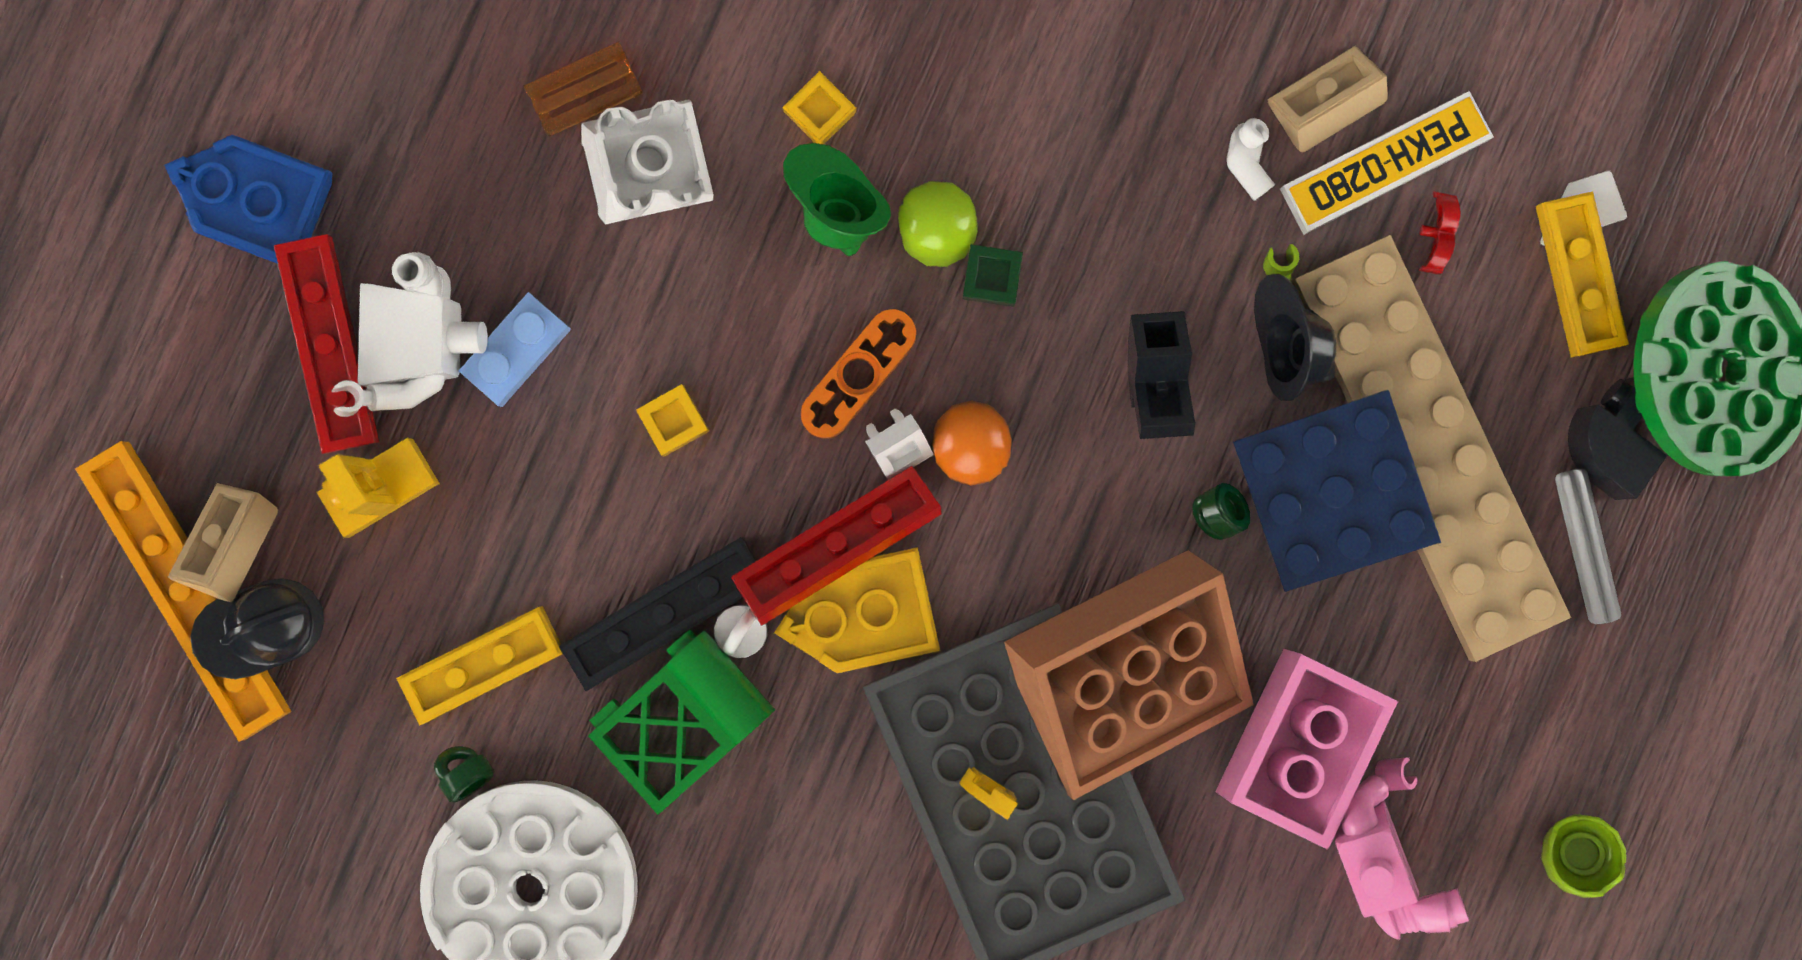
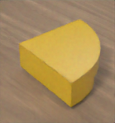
(989, 792)

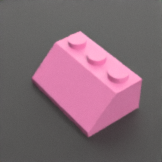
(1306, 747)

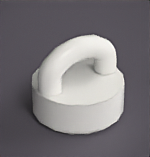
(740, 632)

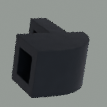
(1159, 374)
(1609, 448)

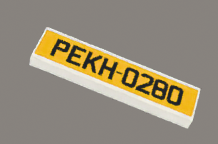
(1386, 162)

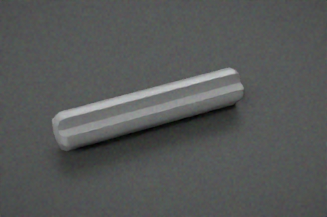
(1588, 546)

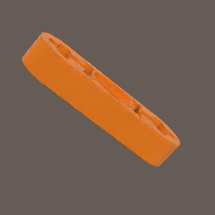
(874, 337)

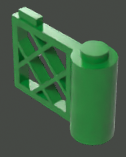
(710, 689)

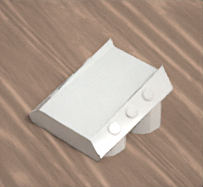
(646, 160)

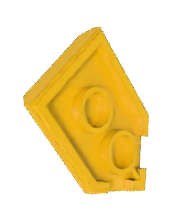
(866, 615)

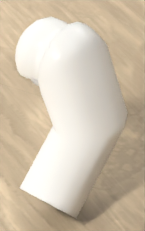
(1245, 154)

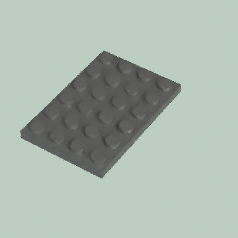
(1057, 864)

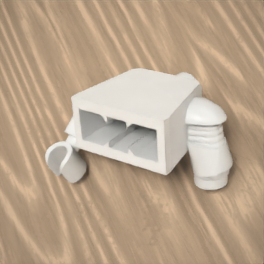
(409, 338)

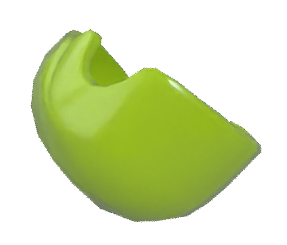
(937, 223)
(1584, 855)

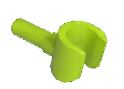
(1271, 267)

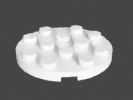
(522, 830)

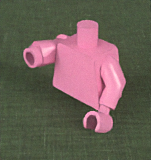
(1379, 865)

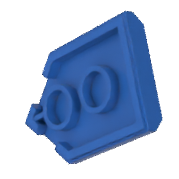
(250, 195)

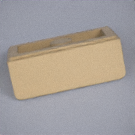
(1330, 98)
(224, 542)

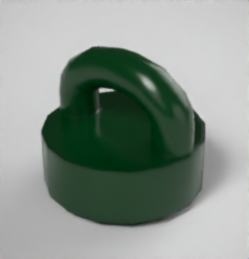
(1221, 512)
(464, 778)

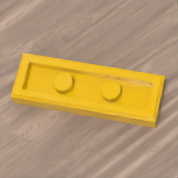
(1582, 274)
(480, 665)

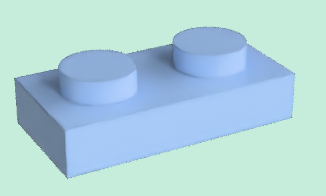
(515, 350)

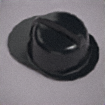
(1293, 339)
(258, 629)

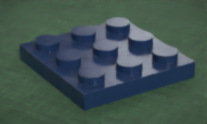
(1337, 491)

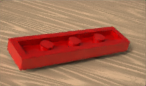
(324, 340)
(836, 545)

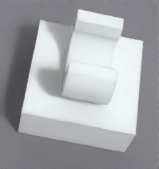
(898, 445)

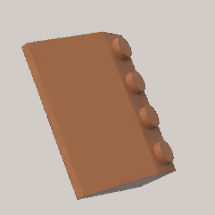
(1132, 671)

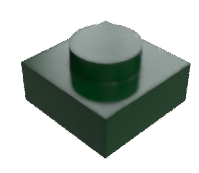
(992, 275)

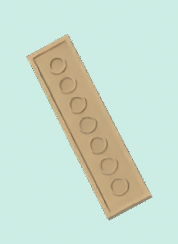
(1487, 556)

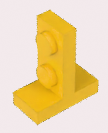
(368, 489)

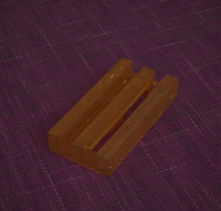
(575, 71)

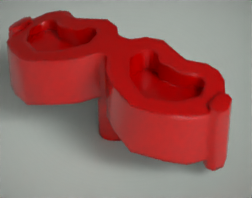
(1444, 233)

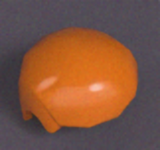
(971, 443)

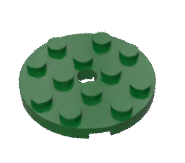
(1693, 415)

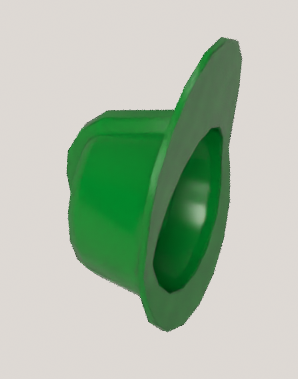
(835, 197)

